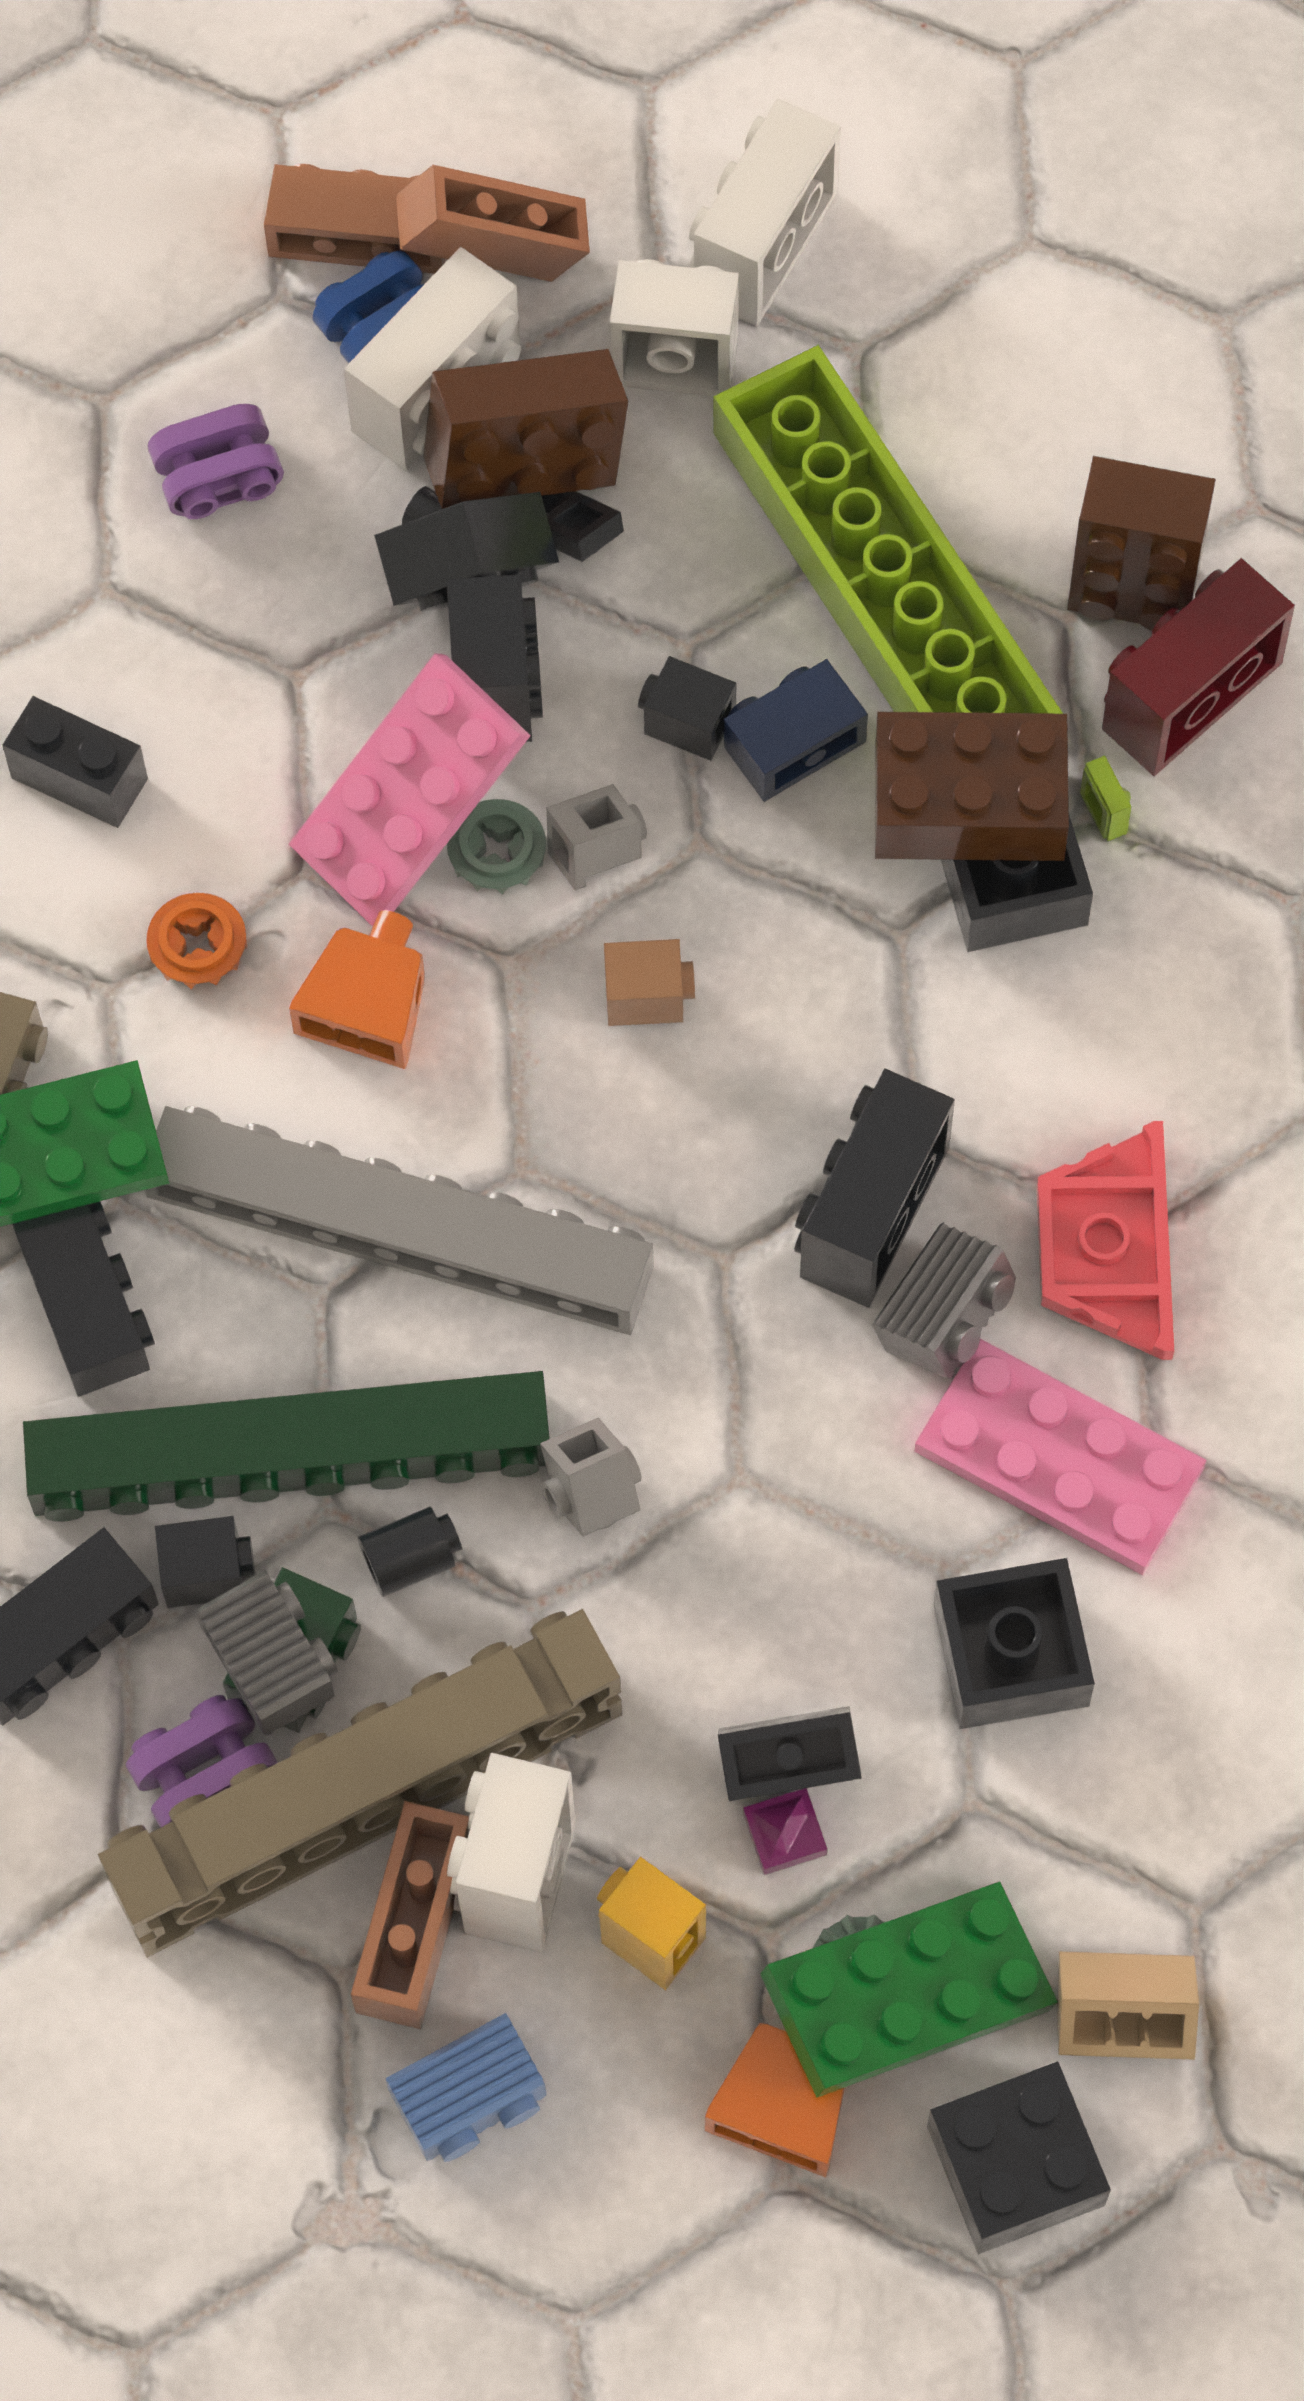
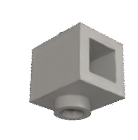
(590, 1477)

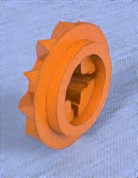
(193, 915)

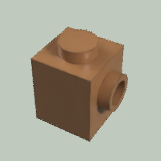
(646, 982)

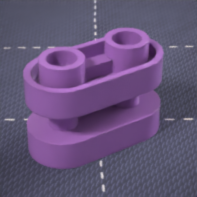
(215, 460)
(214, 1729)

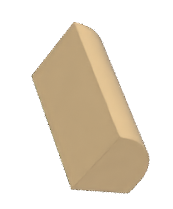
(1127, 2005)

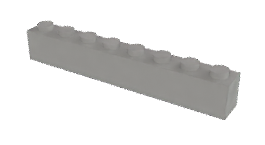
(403, 1219)

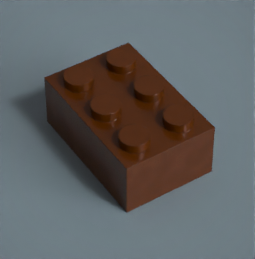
(525, 427)
(1138, 541)
(971, 786)

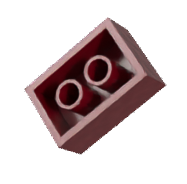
(1196, 665)

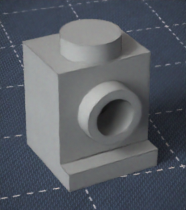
(594, 834)

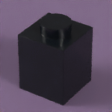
(687, 707)
(201, 1560)

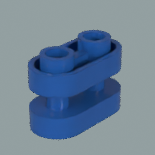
(366, 301)

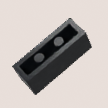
(85, 1296)
(66, 1619)

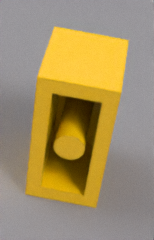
(651, 1921)

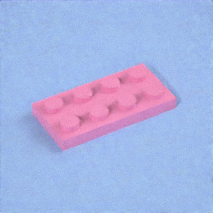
(409, 788)
(1060, 1456)

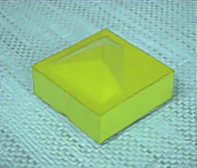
(1105, 798)

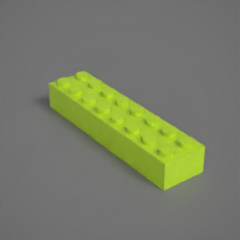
(871, 544)

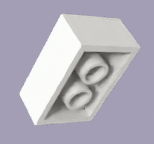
(769, 204)
(454, 321)
(514, 1852)

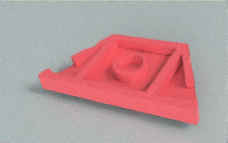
(1109, 1242)

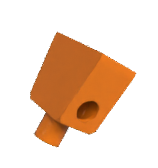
(364, 992)
(772, 2106)

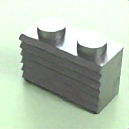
(945, 1301)
(267, 1652)

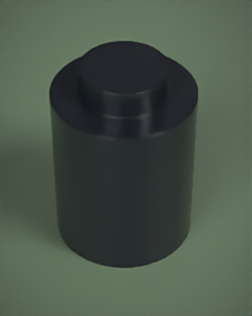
(409, 1550)

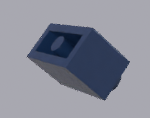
(794, 729)

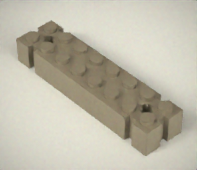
(353, 1785)

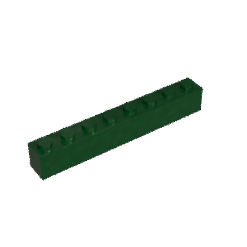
(286, 1445)

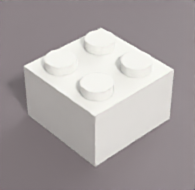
(674, 327)

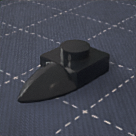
(581, 523)

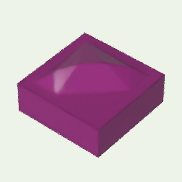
(785, 1831)

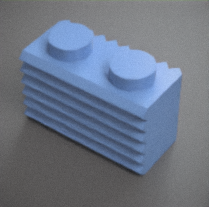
(468, 2089)

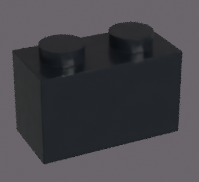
(75, 761)
(789, 1753)

